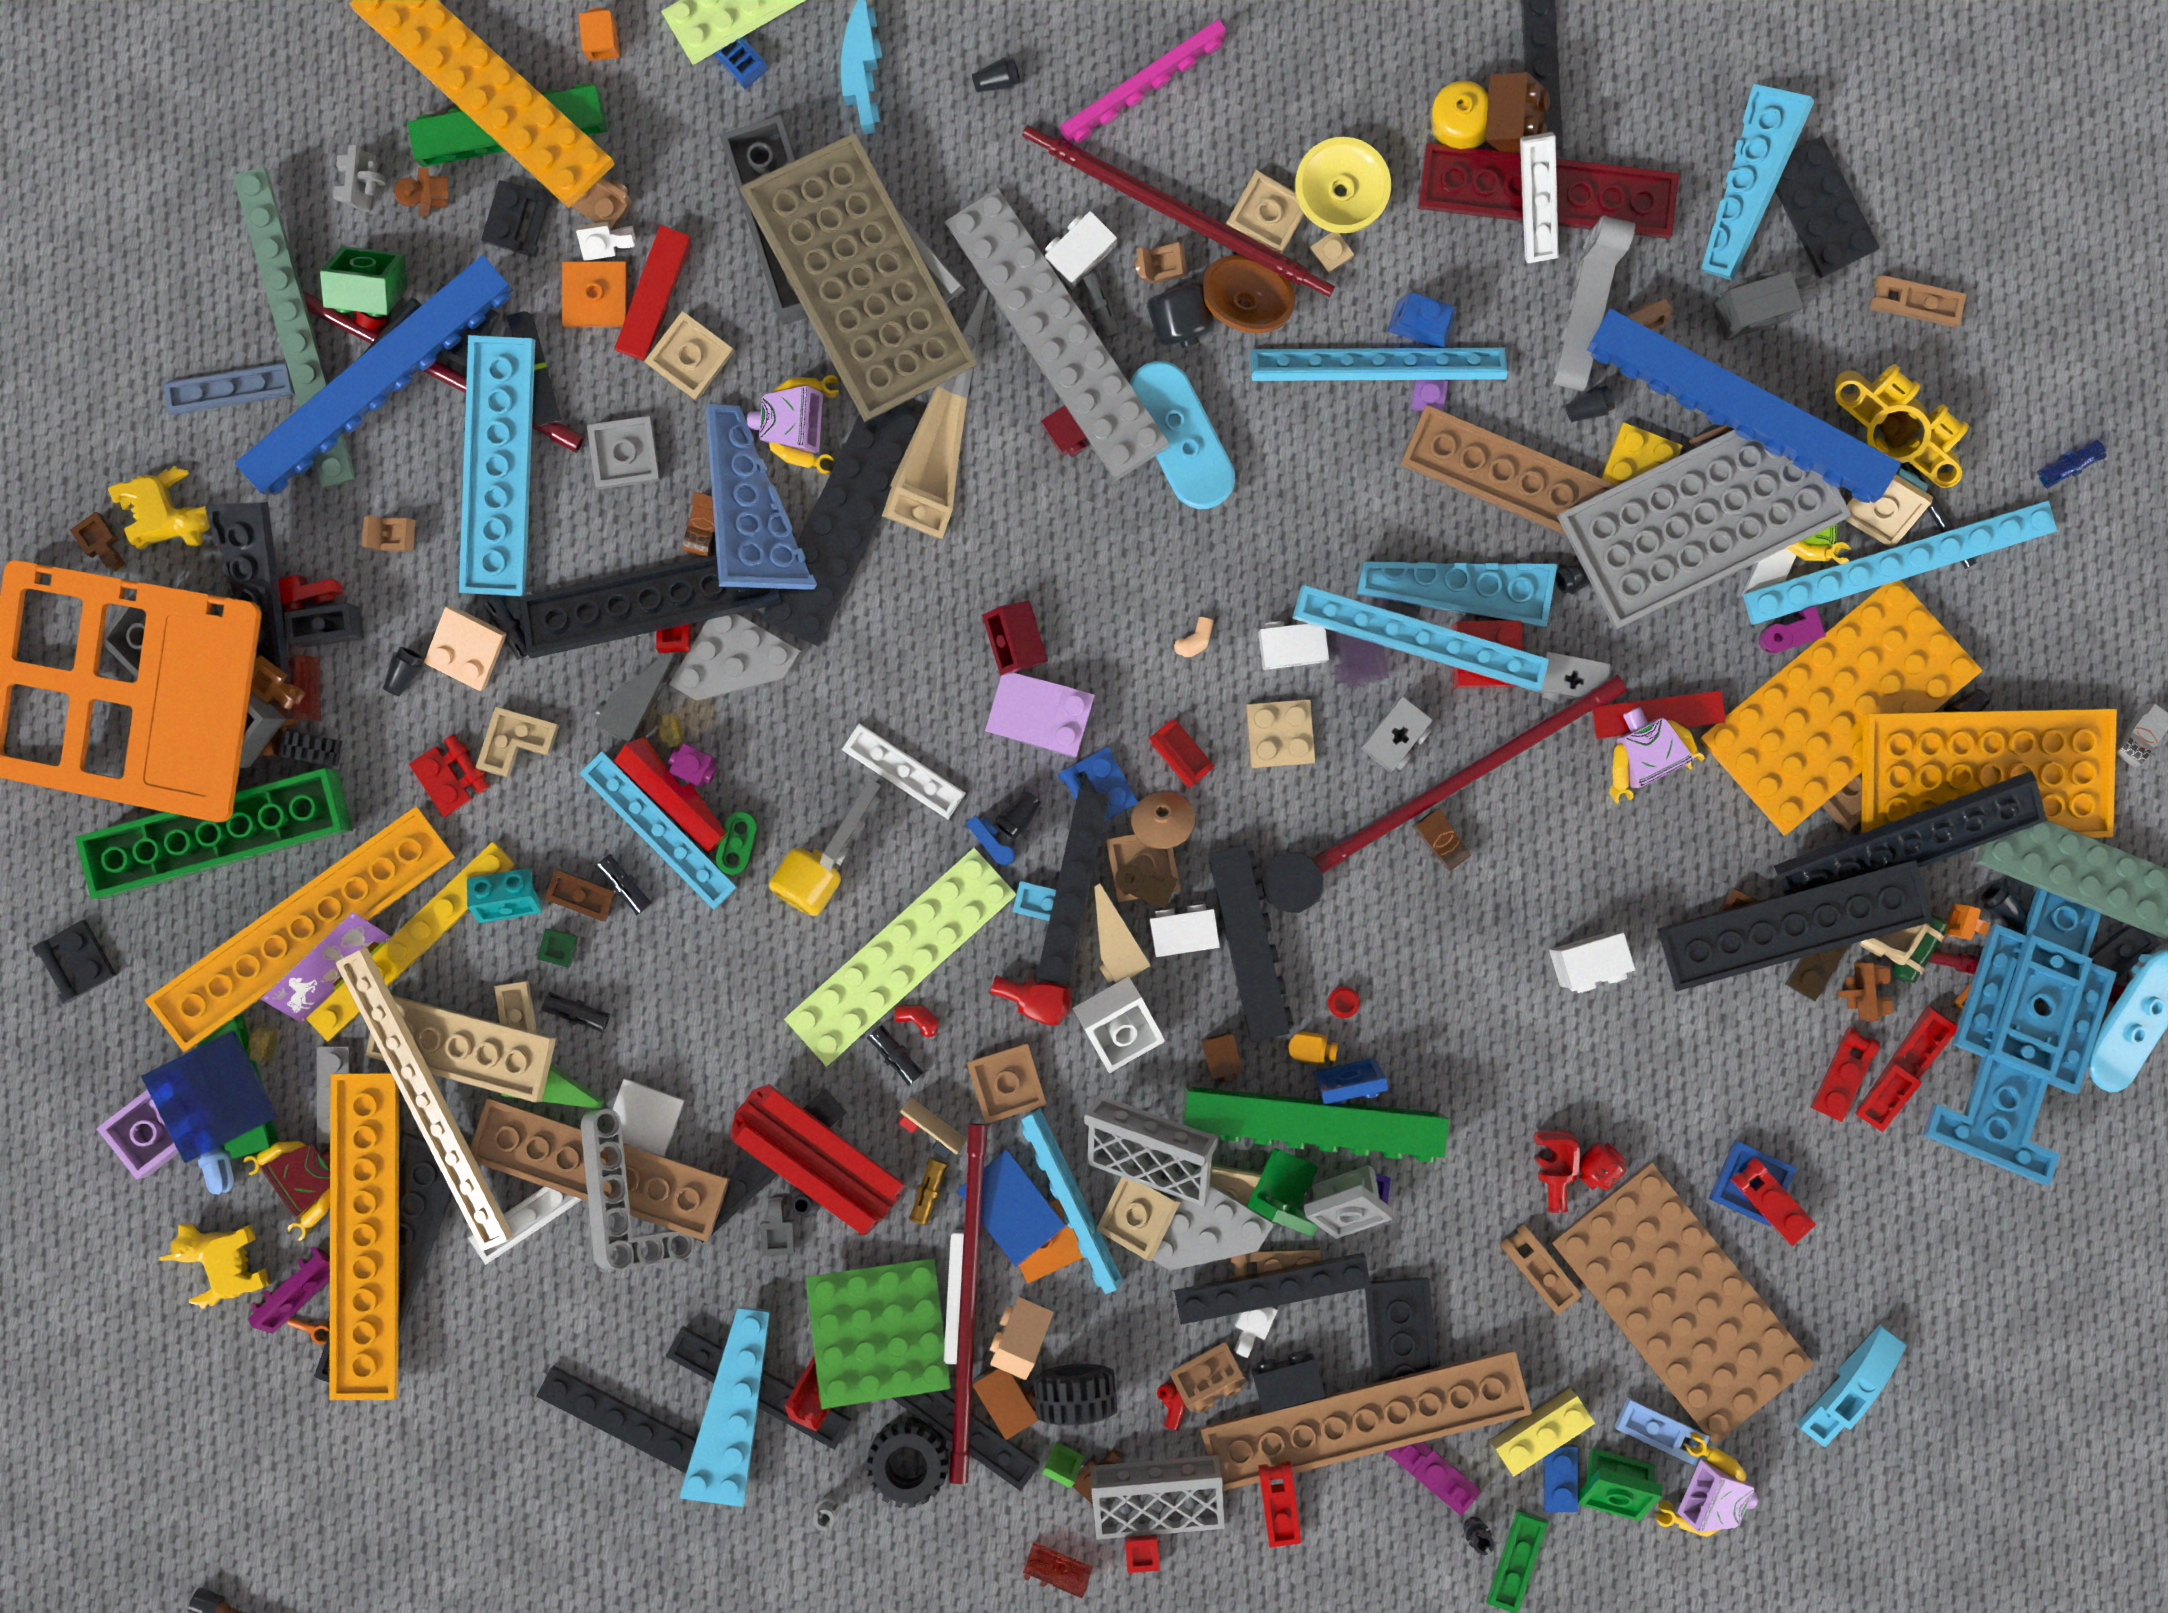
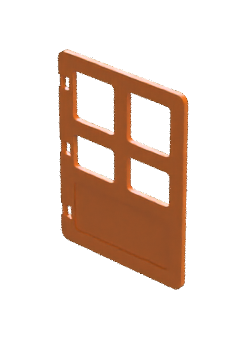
(183, 704)

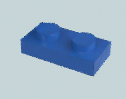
(1561, 1480)

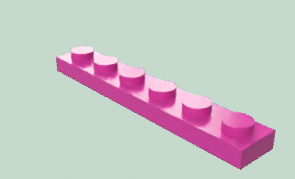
(1133, 90)

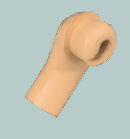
(1197, 642)

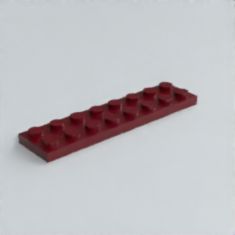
(1491, 186)

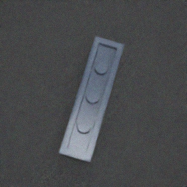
(228, 389)

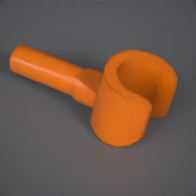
(310, 1328)

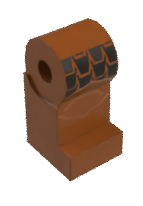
(701, 529)

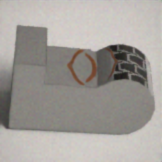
(2142, 734)

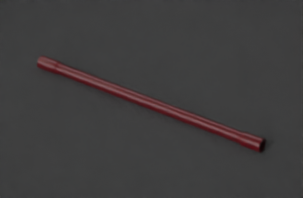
(555, 431)
(1597, 697)
(960, 1454)

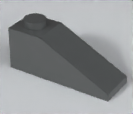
(631, 704)

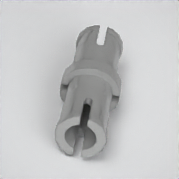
(825, 1508)

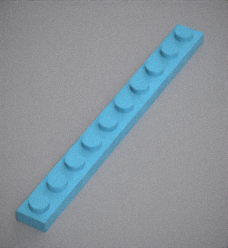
(1899, 562)

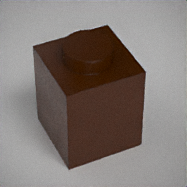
(1222, 1057)

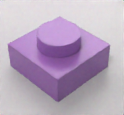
(1428, 393)

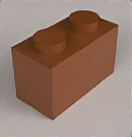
(1006, 1400)

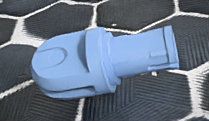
(217, 1170)

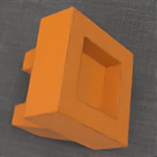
(1965, 922)

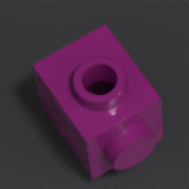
(693, 765)

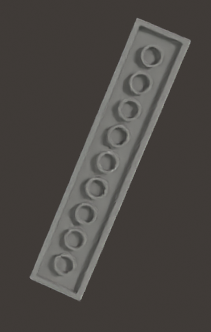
(1057, 334)

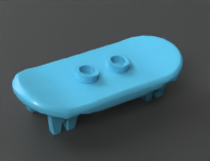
(1196, 459)
(2132, 1025)

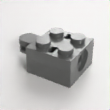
(1762, 303)

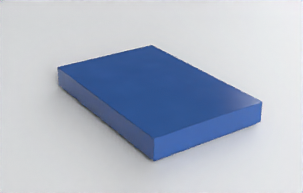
(1015, 1209)

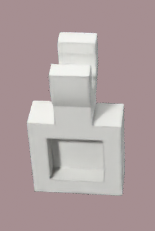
(600, 241)
(1253, 1324)

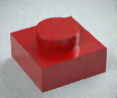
(674, 639)
(1142, 1553)

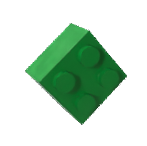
(363, 280)

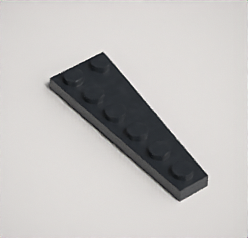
(250, 564)

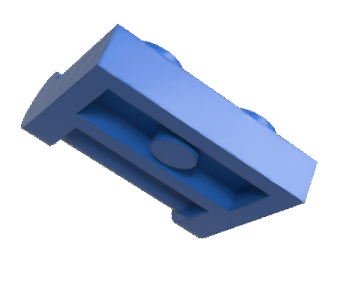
(1105, 778)
(985, 832)

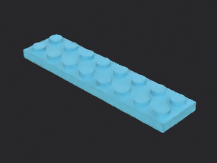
(497, 465)

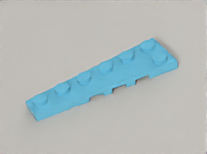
(1767, 140)
(1479, 590)
(726, 1436)

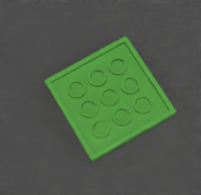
(877, 1333)

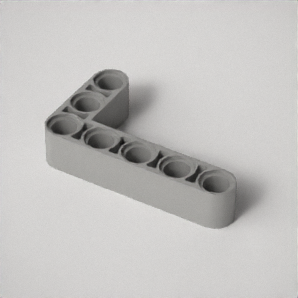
(1604, 248)
(618, 1202)

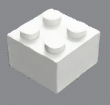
(1592, 960)
(1119, 1024)

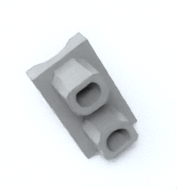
(360, 178)

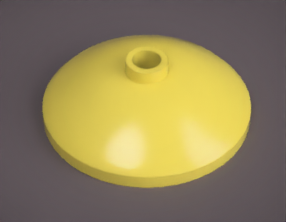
(1348, 165)

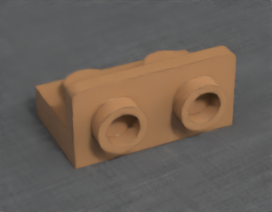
(604, 202)
(1208, 1378)

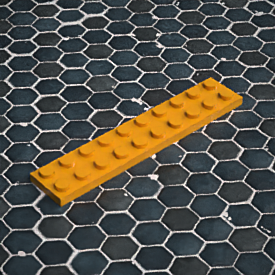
(490, 93)
(276, 942)
(364, 1236)

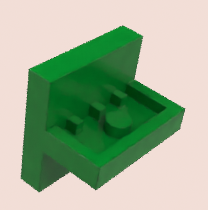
(1619, 1485)

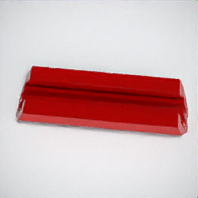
(815, 1159)

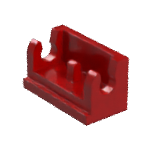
(1181, 753)
(804, 1401)

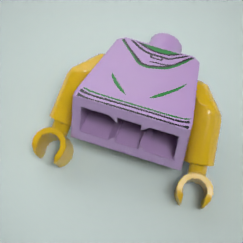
(793, 420)
(1649, 752)
(1714, 1496)

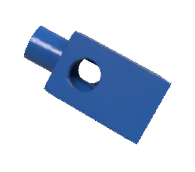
(1422, 320)

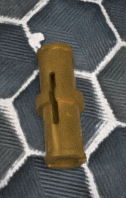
(928, 1191)

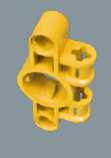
(1895, 393)

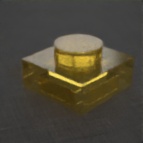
(671, 730)
(263, 1043)

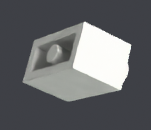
(1080, 249)
(1292, 645)
(1184, 931)

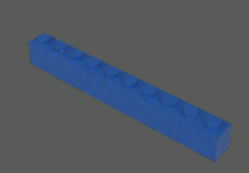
(374, 376)
(1744, 407)

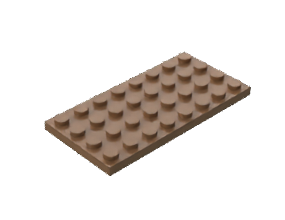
(1682, 1302)

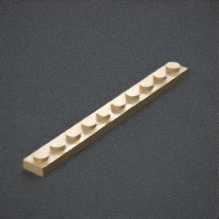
(424, 1099)

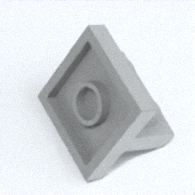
(1348, 1203)

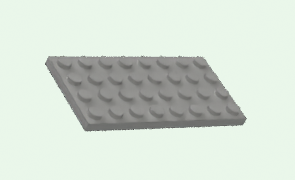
(1695, 523)

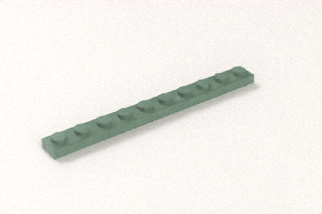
(288, 308)

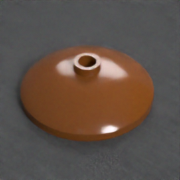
(1247, 295)

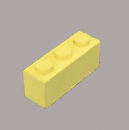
(1542, 1432)

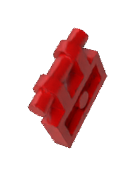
(441, 781)

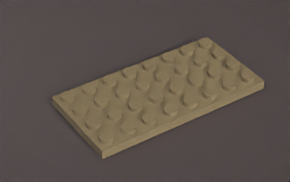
(859, 276)

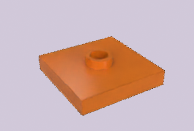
(594, 294)
(1055, 1253)

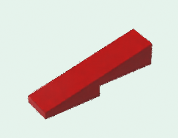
(653, 293)
(1685, 710)
(682, 803)
(1906, 1067)

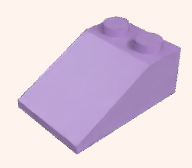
(1040, 713)
(139, 1137)

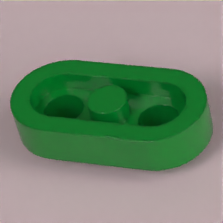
(737, 843)

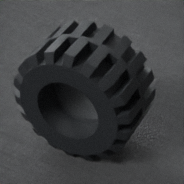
(1075, 1394)
(907, 1489)

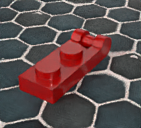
(1844, 1075)
(1773, 1202)
(1279, 1505)

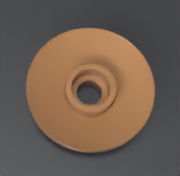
(1163, 831)

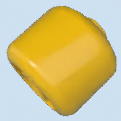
(1460, 115)
(804, 881)

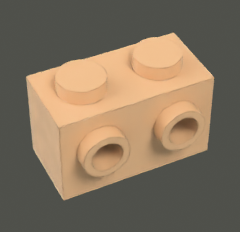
(1021, 1337)

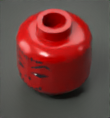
(1602, 1166)

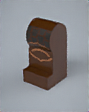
(1442, 839)

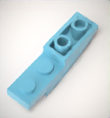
(857, 57)
(1857, 1387)

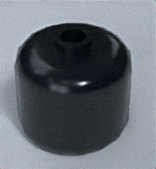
(1180, 315)

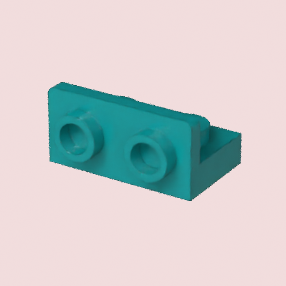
(502, 896)

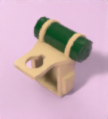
(1909, 948)

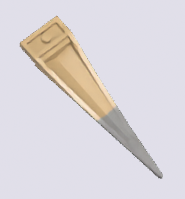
(927, 474)

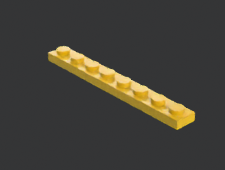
(411, 939)

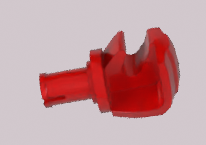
(1038, 1001)
(1560, 1168)

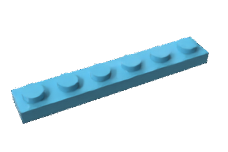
(658, 830)
(1076, 1210)

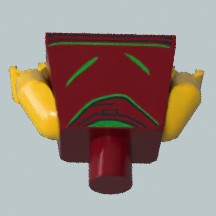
(299, 1179)

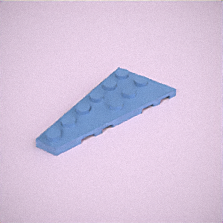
(749, 518)

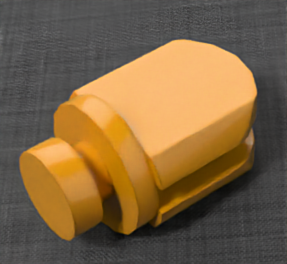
(1312, 1048)

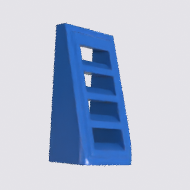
(751, 72)

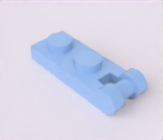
(1658, 1430)

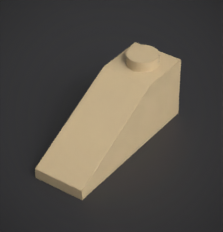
(1117, 946)

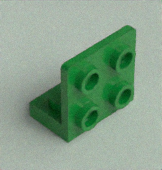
(1283, 1191)

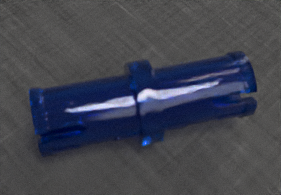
(2072, 464)

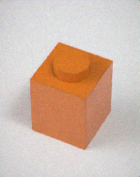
(599, 34)

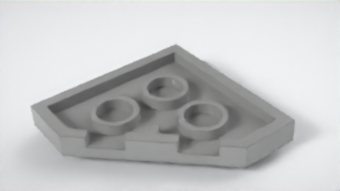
(732, 657)
(1211, 1232)

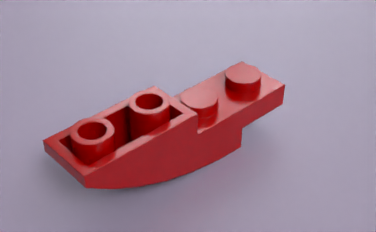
(297, 592)

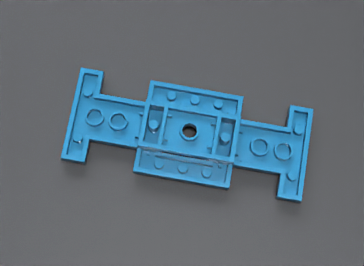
(2024, 1047)

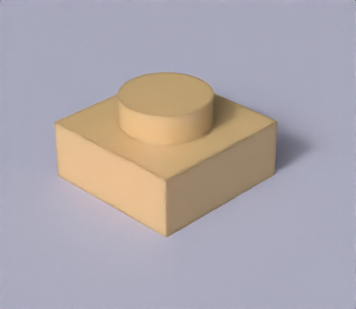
(1331, 252)

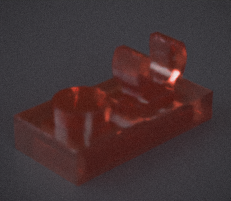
(307, 679)
(1057, 1570)

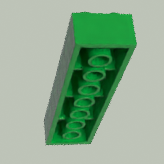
(181, 846)
(1313, 1122)

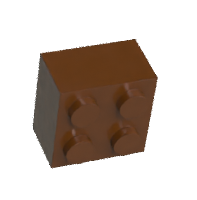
(1515, 110)

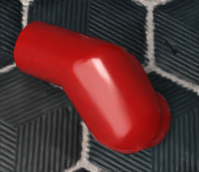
(920, 1016)
(1174, 1403)

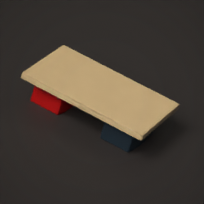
(947, 1138)

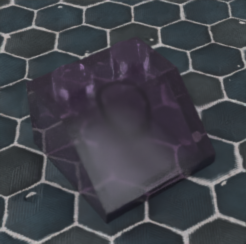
(1359, 661)

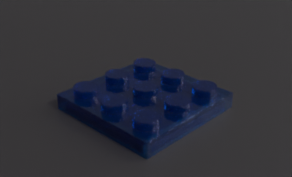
(209, 1096)

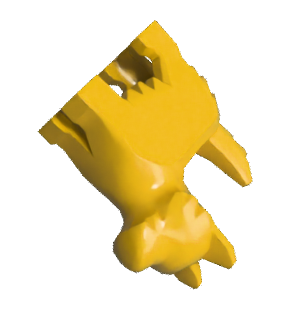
(156, 512)
(223, 1261)

